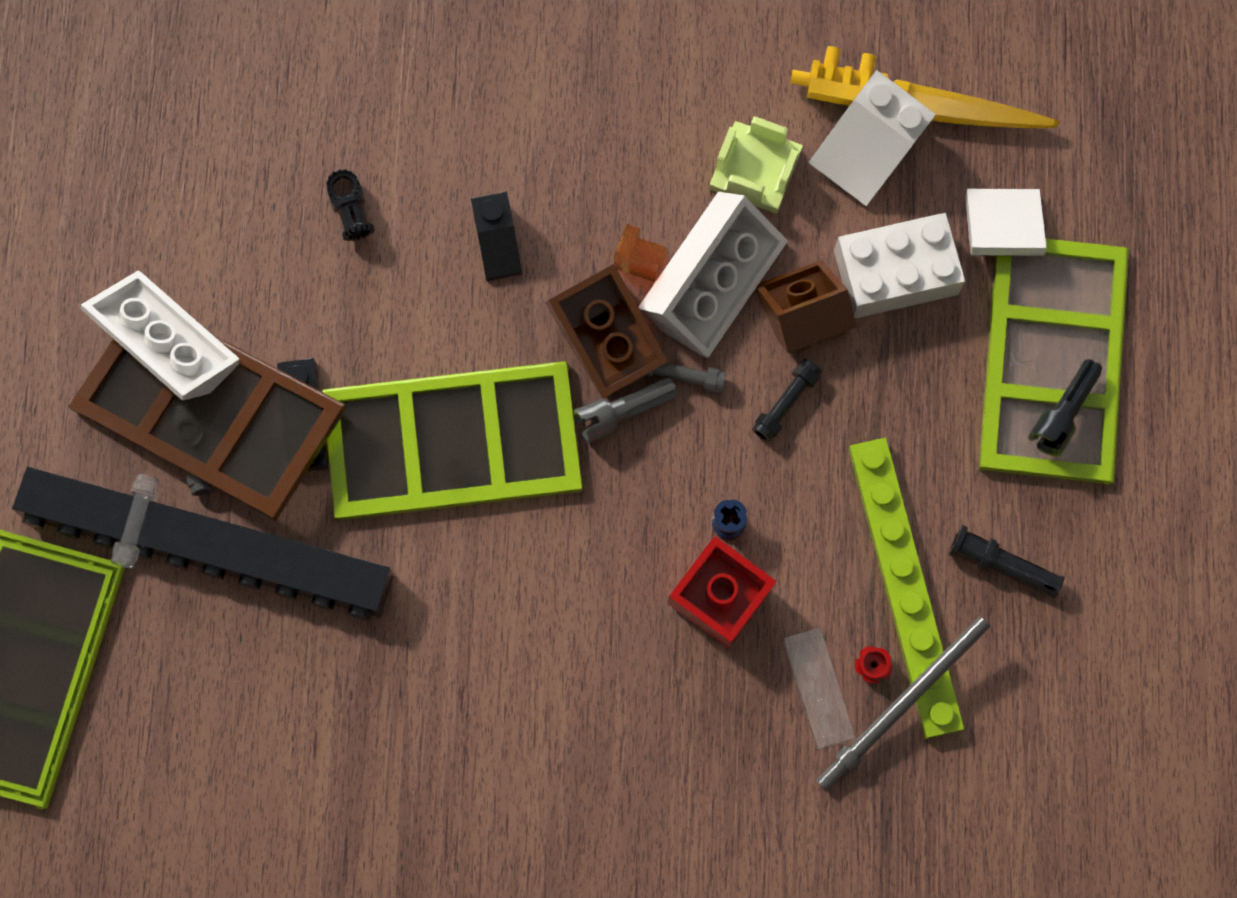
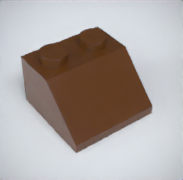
(806, 306)

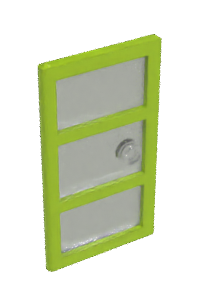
(1042, 328)

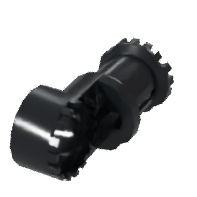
(349, 204)

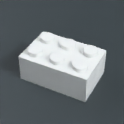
(899, 265)

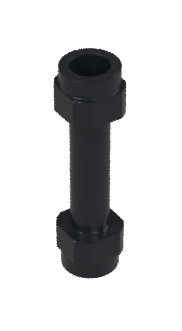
(768, 424)

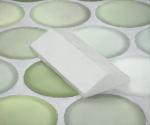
(161, 336)

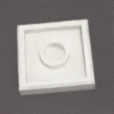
(1005, 222)

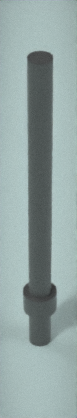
(849, 757)

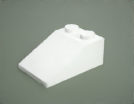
(871, 138)

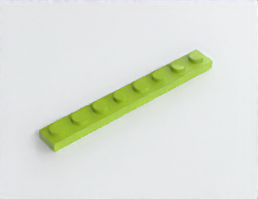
(904, 583)

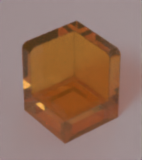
(638, 255)

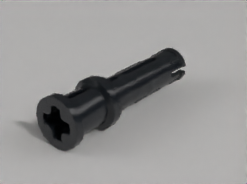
(989, 555)

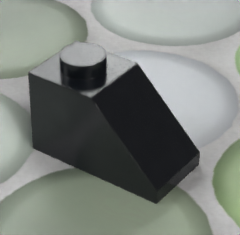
(496, 236)

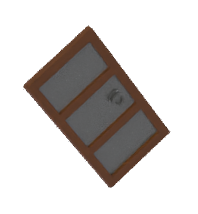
(243, 438)

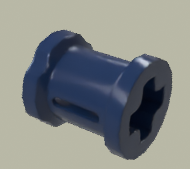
(728, 508)

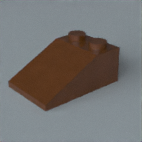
(606, 331)

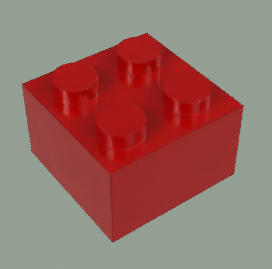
(721, 592)

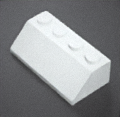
(713, 273)

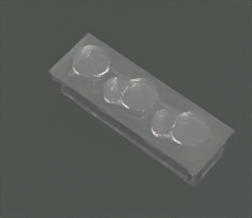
(818, 689)

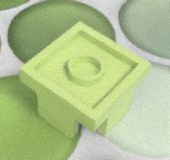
(756, 163)

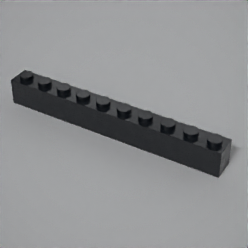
(206, 543)

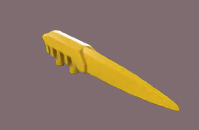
(842, 85)

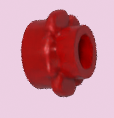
(883, 661)

